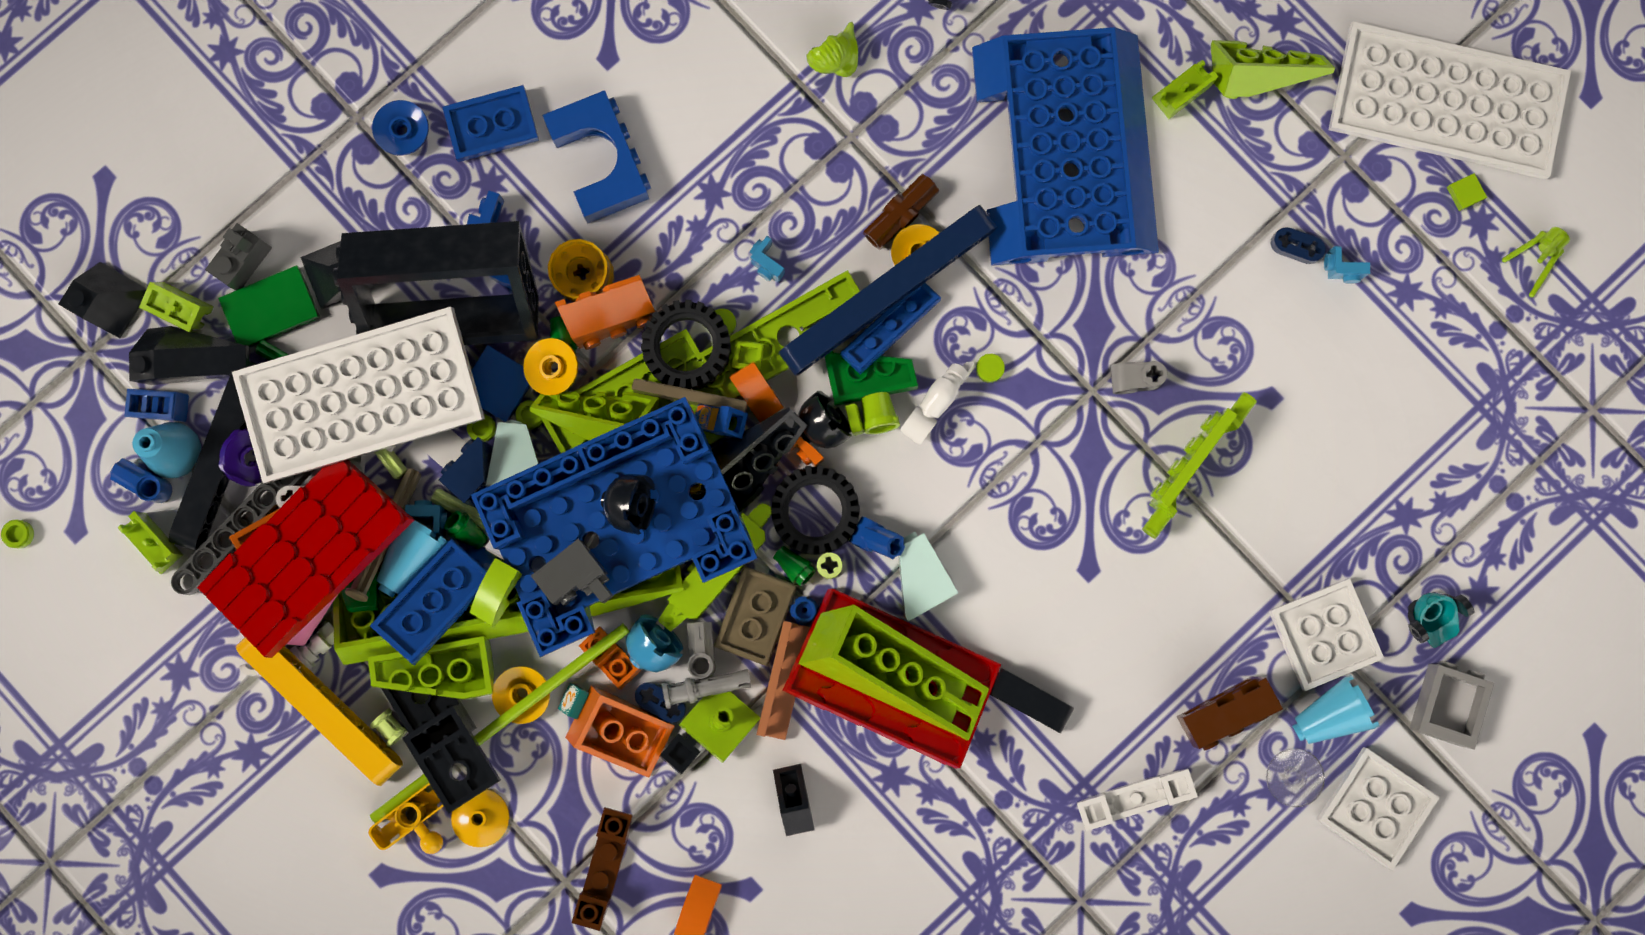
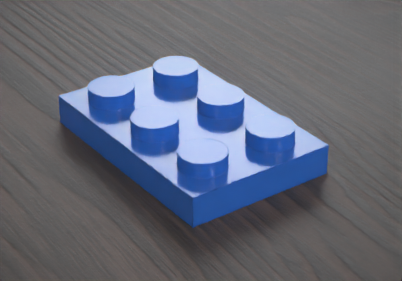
(490, 123)

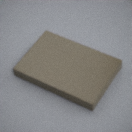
(755, 616)

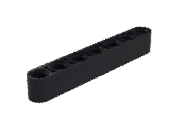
(207, 480)

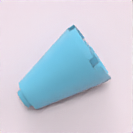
(168, 449)
(408, 557)
(1335, 714)

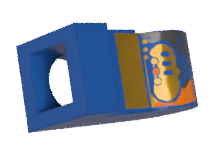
(717, 420)

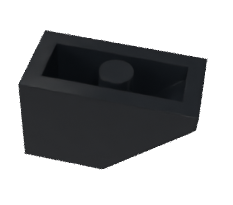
(793, 800)

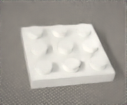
(1326, 634)
(1378, 808)

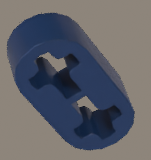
(1295, 251)
(656, 708)

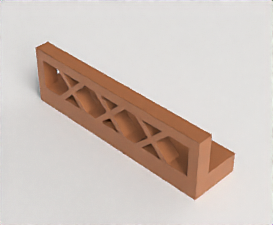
(777, 703)

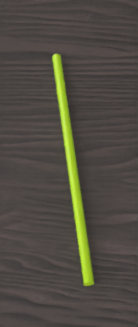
(515, 711)

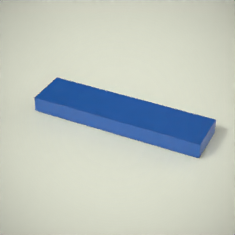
(889, 328)

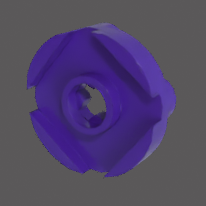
(233, 461)

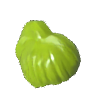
(836, 54)

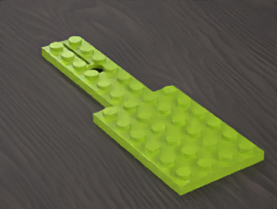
(683, 355)

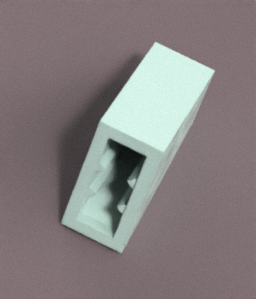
(511, 451)
(922, 577)

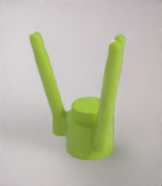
(1550, 245)

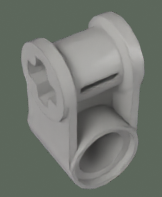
(1132, 378)

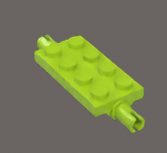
(1196, 451)

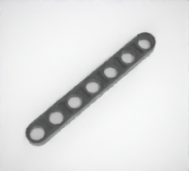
(231, 524)

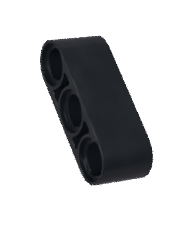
(1031, 700)

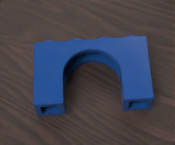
(597, 118)

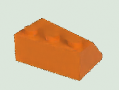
(608, 313)

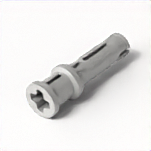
(691, 689)

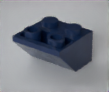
(469, 471)

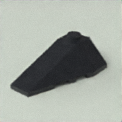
(177, 355)
(754, 457)

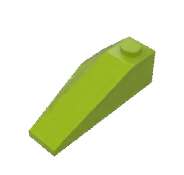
(1253, 71)
(447, 670)

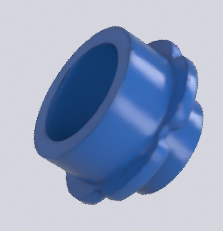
(796, 610)

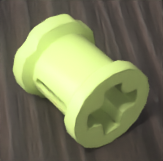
(834, 558)
(388, 727)

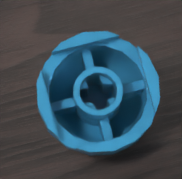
(652, 646)

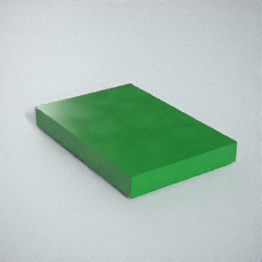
(269, 307)

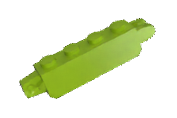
(698, 595)

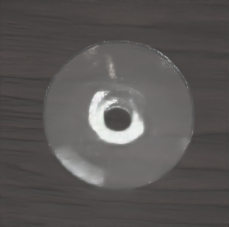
(1307, 784)

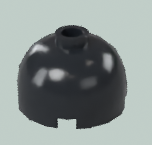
(825, 425)
(629, 503)

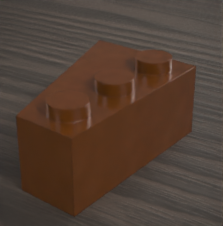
(1229, 712)

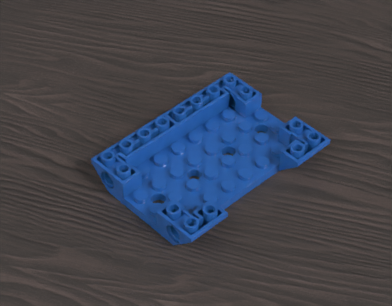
(1102, 140)
(561, 502)

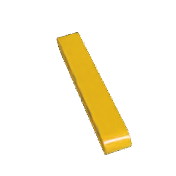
(324, 711)

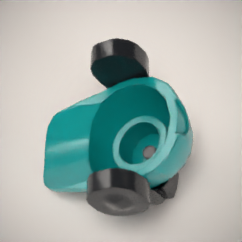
(1436, 617)

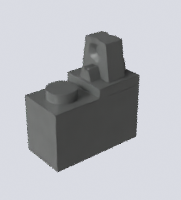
(238, 257)
(572, 571)

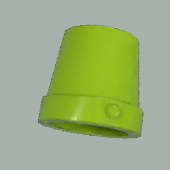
(879, 414)

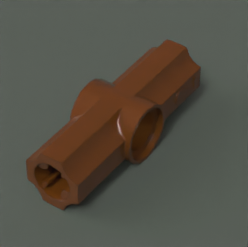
(901, 211)

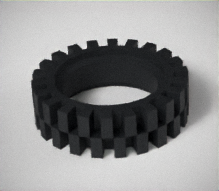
(679, 312)
(810, 476)

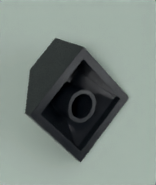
(319, 268)
(104, 298)

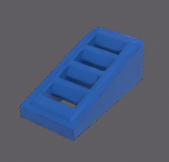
(174, 405)

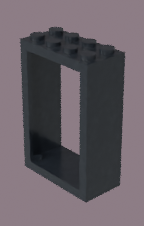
(438, 255)

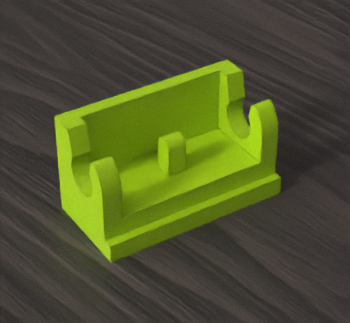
(1184, 89)
(175, 306)
(150, 541)

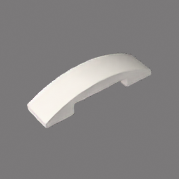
(1136, 798)

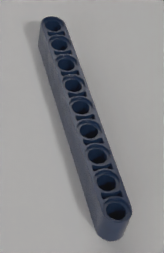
(887, 290)

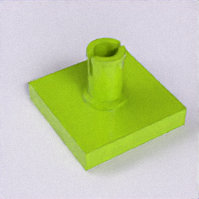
(720, 723)

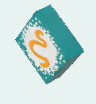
(573, 700)

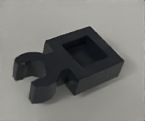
(680, 753)

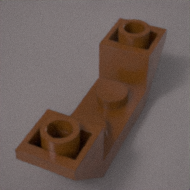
(603, 869)

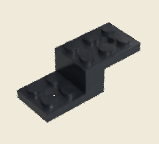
(438, 740)

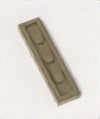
(694, 397)

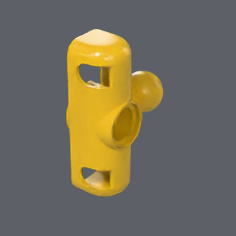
(425, 806)

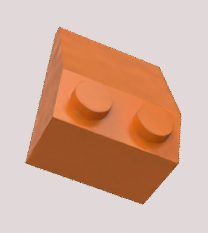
(619, 732)

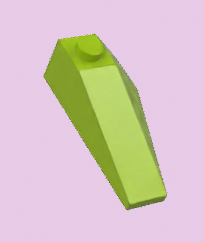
(593, 414)

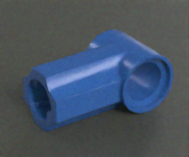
(140, 481)
(874, 537)

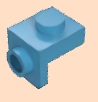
(766, 266)
(1348, 271)
(425, 511)

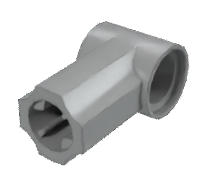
(700, 646)

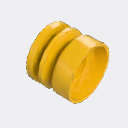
(566, 265)

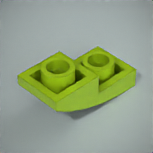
(493, 591)

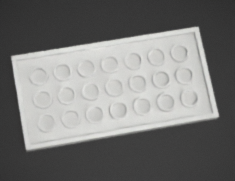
(1449, 100)
(358, 395)

